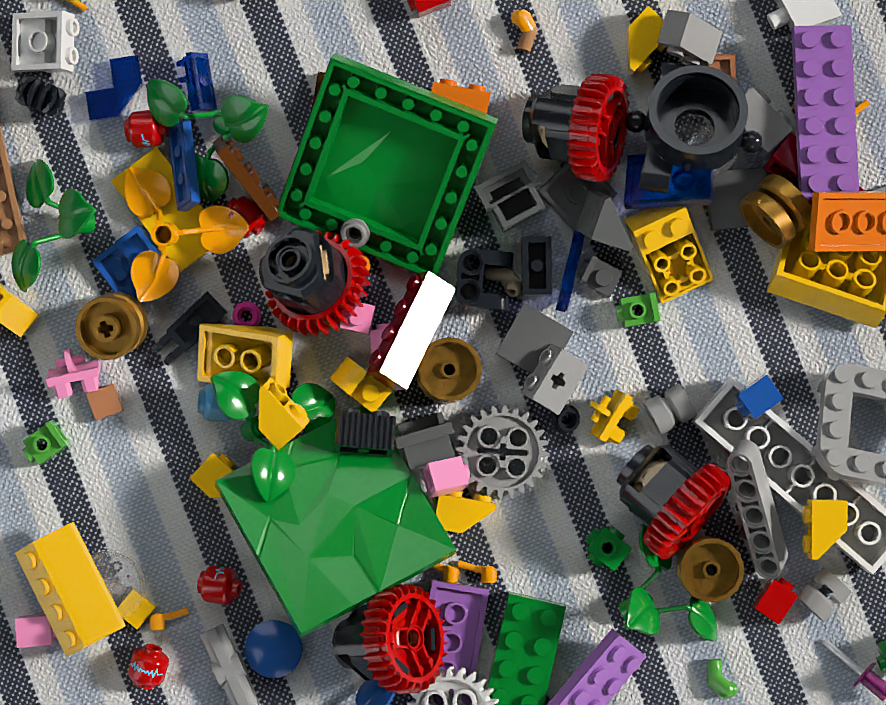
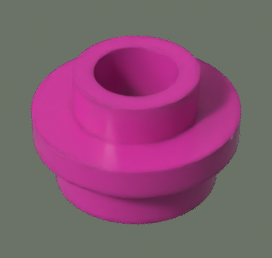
(246, 306)

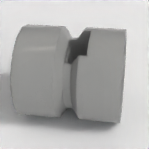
(669, 409)
(816, 601)

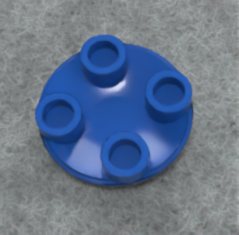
(273, 648)

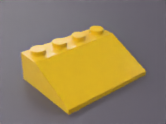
(835, 282)

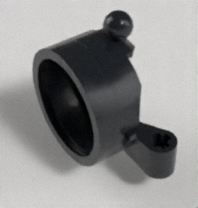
(686, 91)

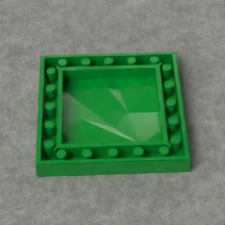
(389, 159)
(338, 529)

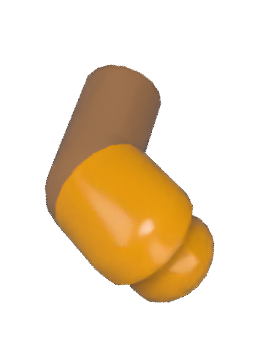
(527, 26)

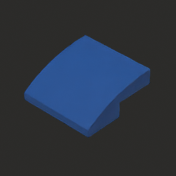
(117, 260)

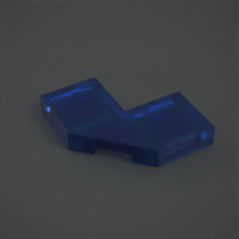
(113, 101)
(570, 271)

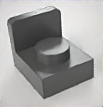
(599, 276)

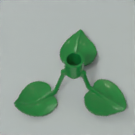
(238, 117)
(74, 218)
(236, 397)
(644, 617)

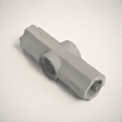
(228, 666)

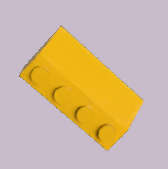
(70, 589)

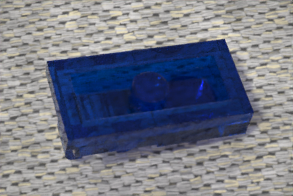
(198, 81)

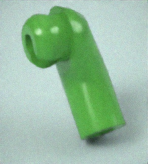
(715, 680)

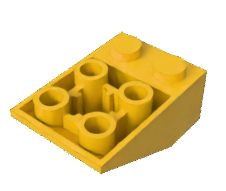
(669, 250)

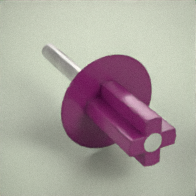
(867, 678)

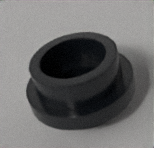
(572, 421)

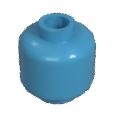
(208, 405)

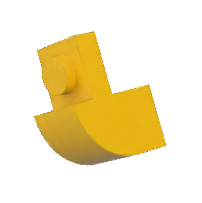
(359, 385)

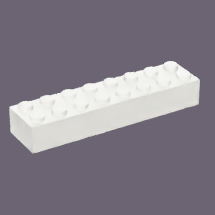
(796, 474)

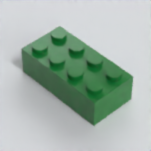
(525, 650)

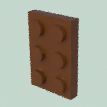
(247, 176)

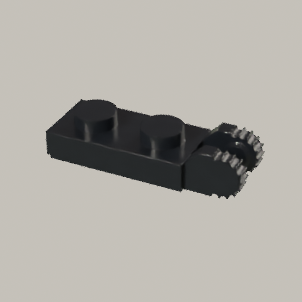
(186, 328)

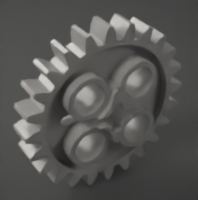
(503, 424)

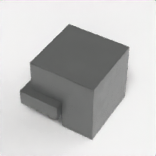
(511, 196)
(425, 440)

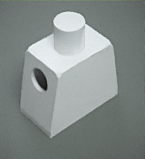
(803, 13)

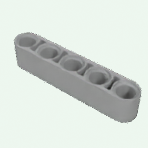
(758, 497)

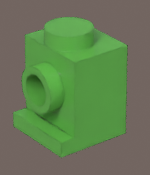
(646, 301)
(55, 441)

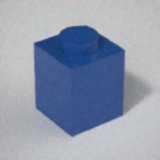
(757, 397)

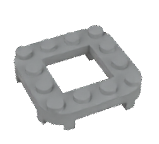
(834, 424)

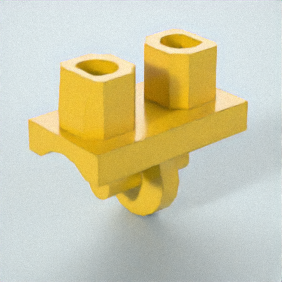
(609, 413)

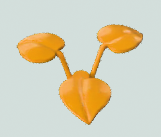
(153, 273)

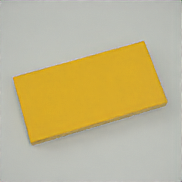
(188, 247)

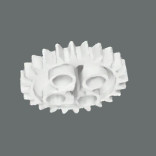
(460, 684)

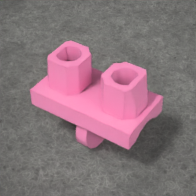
(73, 369)

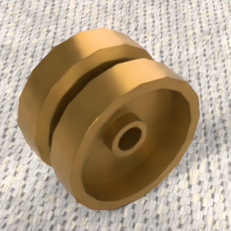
(776, 211)
(95, 328)
(445, 387)
(693, 563)

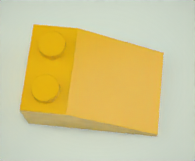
(248, 349)

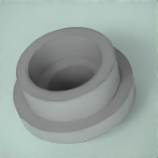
(356, 241)

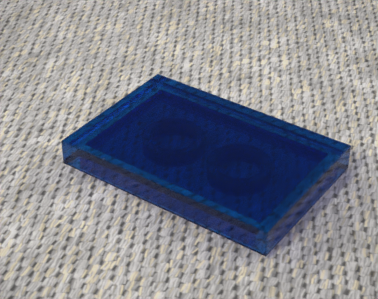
(684, 187)

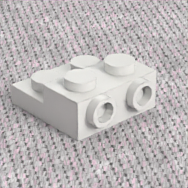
(44, 41)

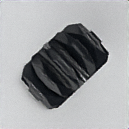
(40, 96)

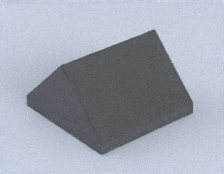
(601, 221)

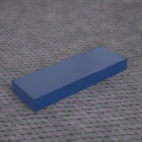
(184, 165)

